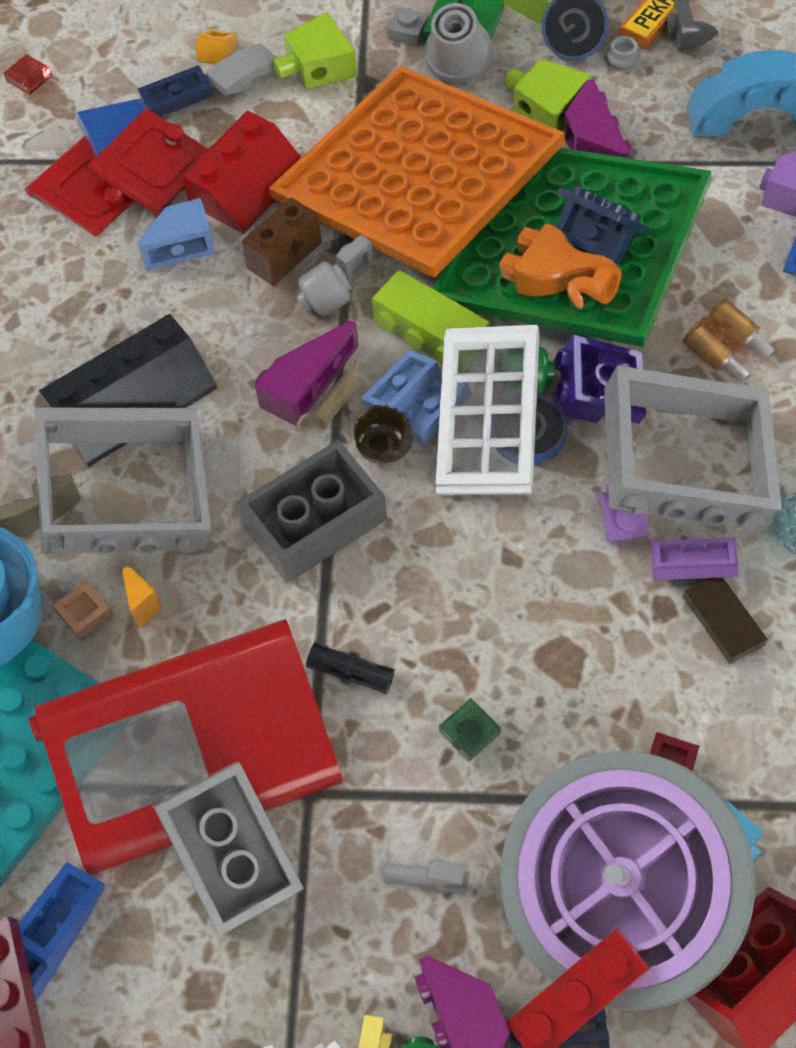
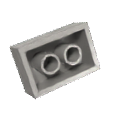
(228, 848)

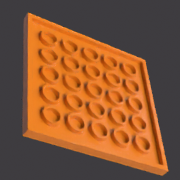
(418, 168)

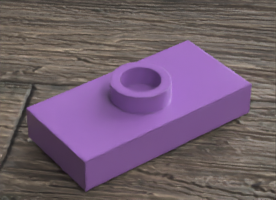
(694, 558)

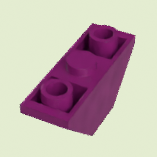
(591, 125)
(464, 1007)

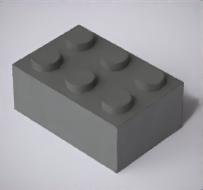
(312, 510)

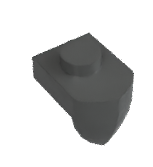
(686, 31)

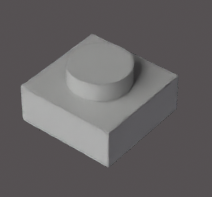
(407, 26)
(356, 258)

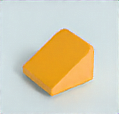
(215, 45)
(141, 597)

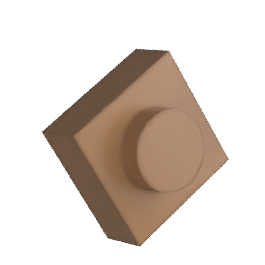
(82, 610)

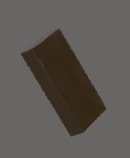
(725, 618)

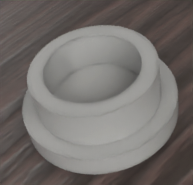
(623, 52)

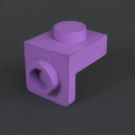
(621, 524)

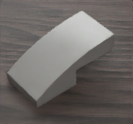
(237, 70)

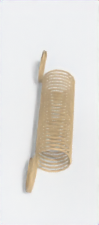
(332, 397)

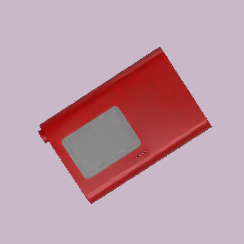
(175, 724)

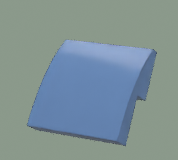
(414, 389)

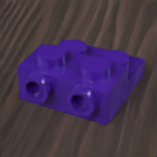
(585, 373)

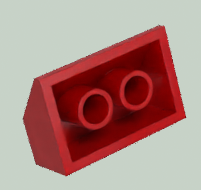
(239, 170)
(757, 990)

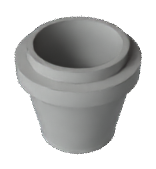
(457, 45)

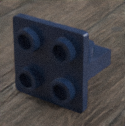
(598, 224)

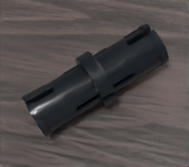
(350, 668)

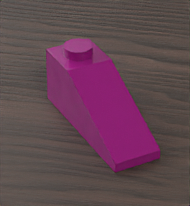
(303, 374)

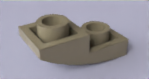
(22, 515)

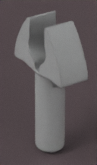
(441, 874)

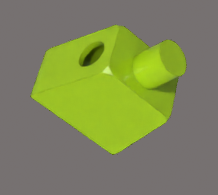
(317, 54)
(545, 91)

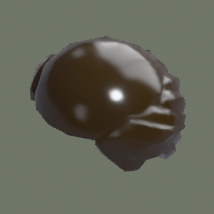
(383, 434)

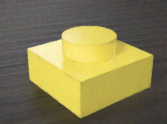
(374, 1034)

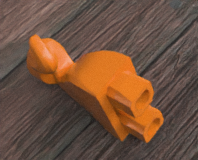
(554, 265)

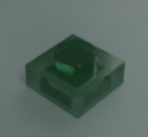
(470, 729)

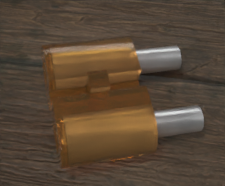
(724, 334)

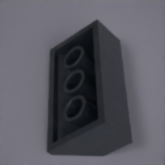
(144, 371)

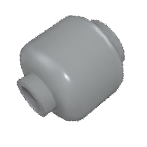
(324, 289)

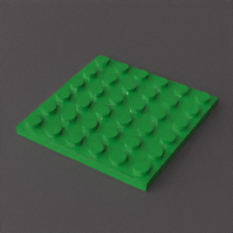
(659, 192)

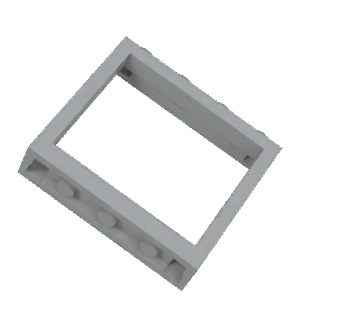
(699, 398)
(122, 426)

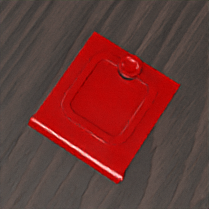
(145, 164)
(79, 193)

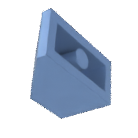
(177, 236)

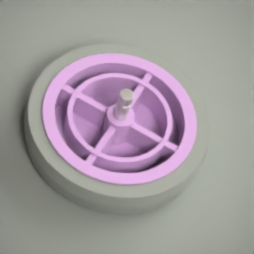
(632, 850)

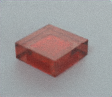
(27, 74)

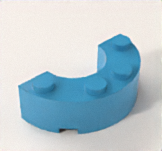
(743, 86)
(19, 596)

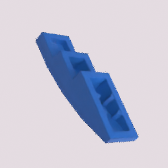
(56, 922)

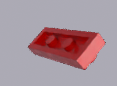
(579, 993)

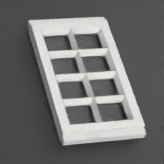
(488, 411)

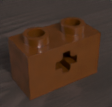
(282, 241)

